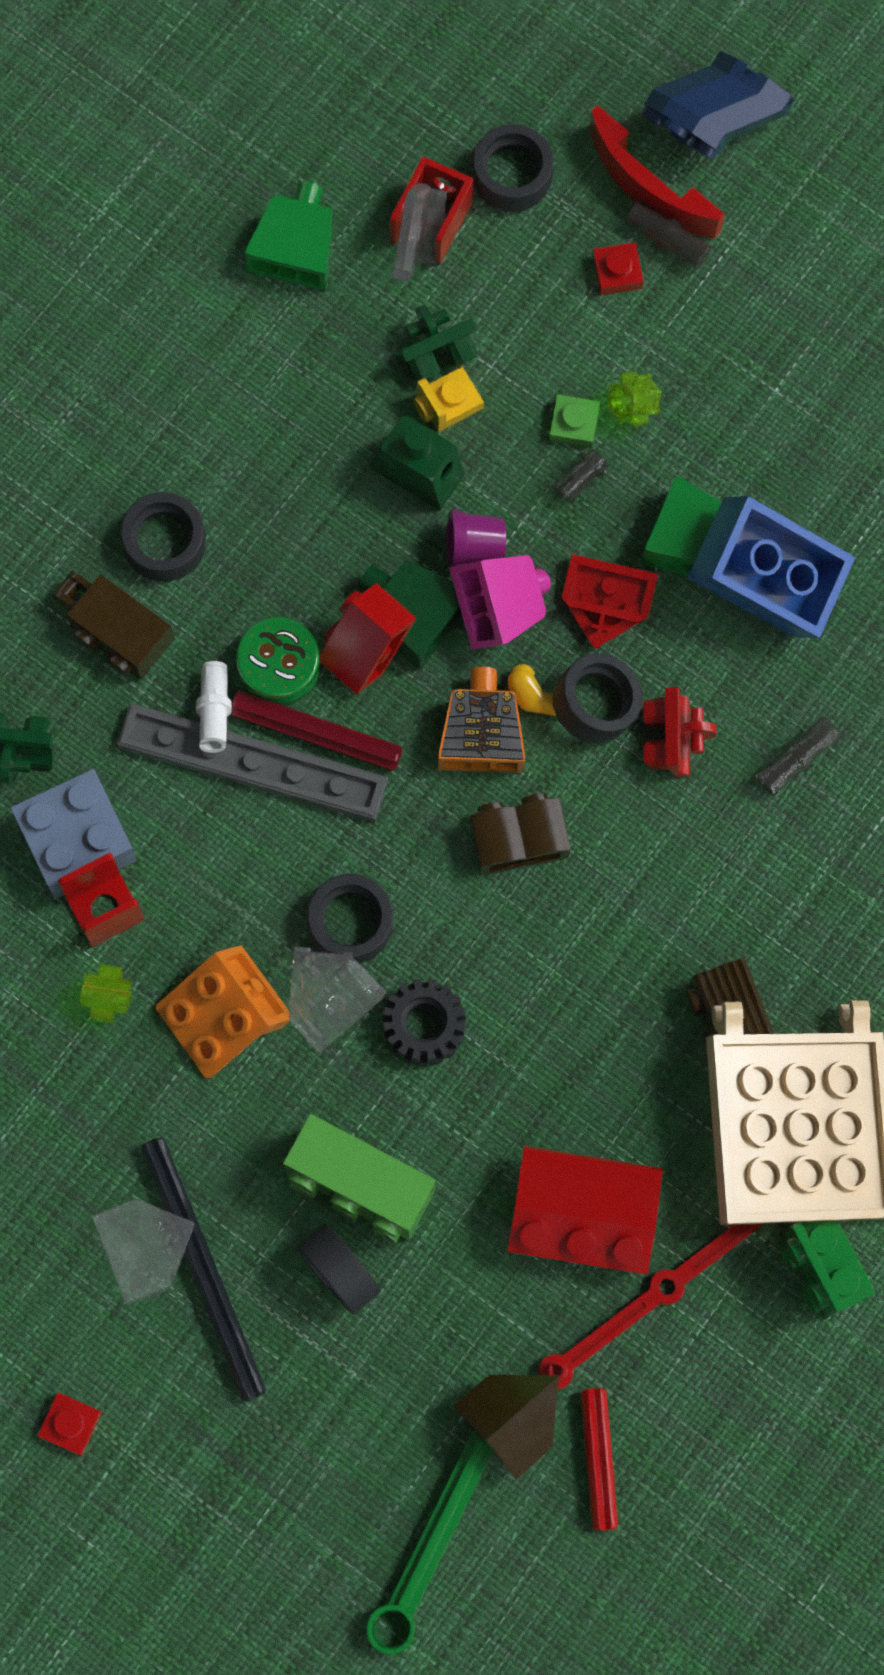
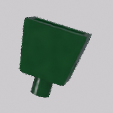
(416, 459)
(427, 598)

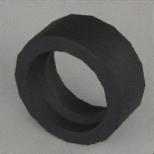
(512, 137)
(154, 505)
(618, 677)
(356, 885)
(338, 1268)

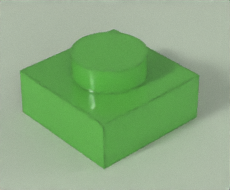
(574, 421)

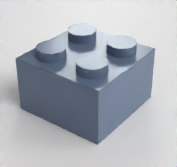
(72, 828)

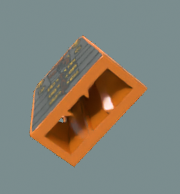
(482, 728)

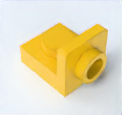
(447, 399)

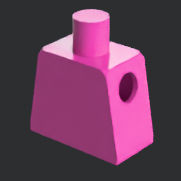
(499, 598)

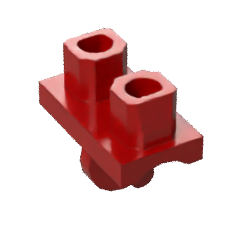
(680, 727)

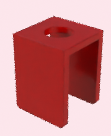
(461, 194)
(97, 880)

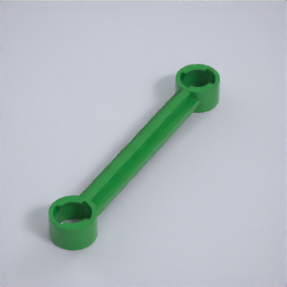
(433, 1542)

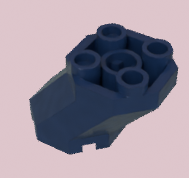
(716, 104)

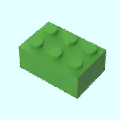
(358, 1179)

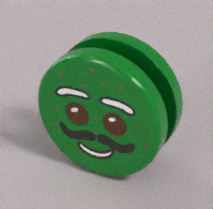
(278, 660)

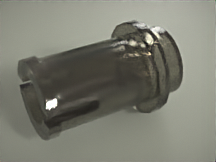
(581, 475)

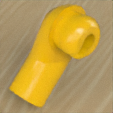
(528, 691)

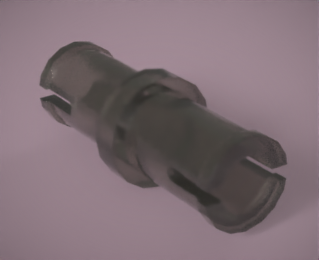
(668, 235)
(798, 756)

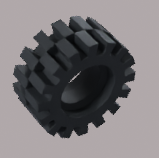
(430, 995)

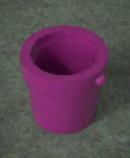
(474, 537)

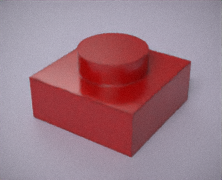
(617, 268)
(70, 1424)

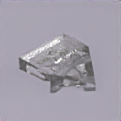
(420, 225)
(329, 994)
(143, 1247)

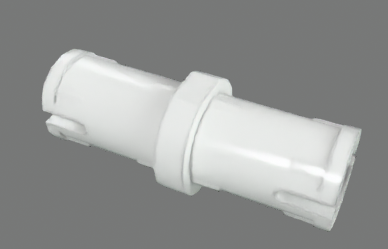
(213, 706)

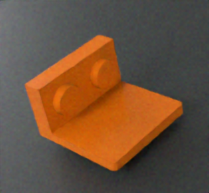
(222, 1009)

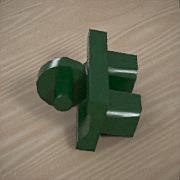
(456, 339)
(25, 748)

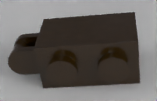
(114, 624)

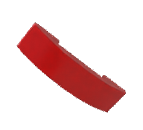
(692, 210)

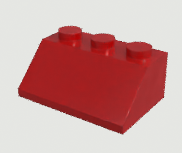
(585, 1210)

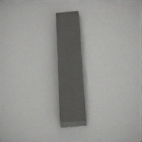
(255, 764)

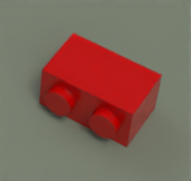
(365, 637)

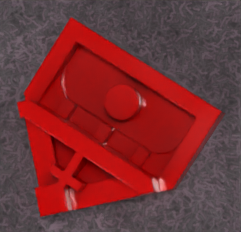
(607, 597)

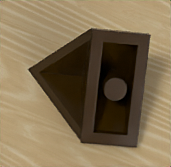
(513, 1417)

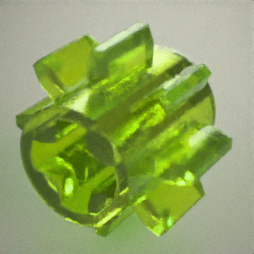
(634, 398)
(106, 993)

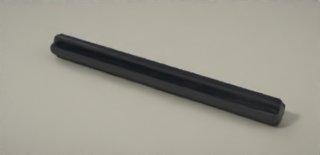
(205, 1273)

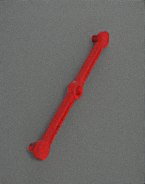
(564, 1364)

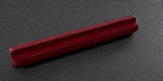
(316, 731)

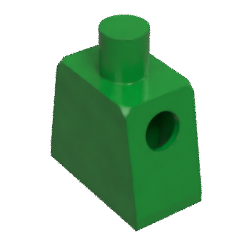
(294, 239)
(680, 528)

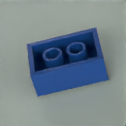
(771, 567)

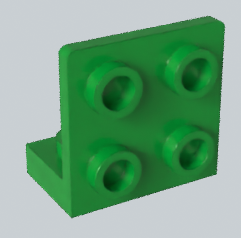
(826, 1265)

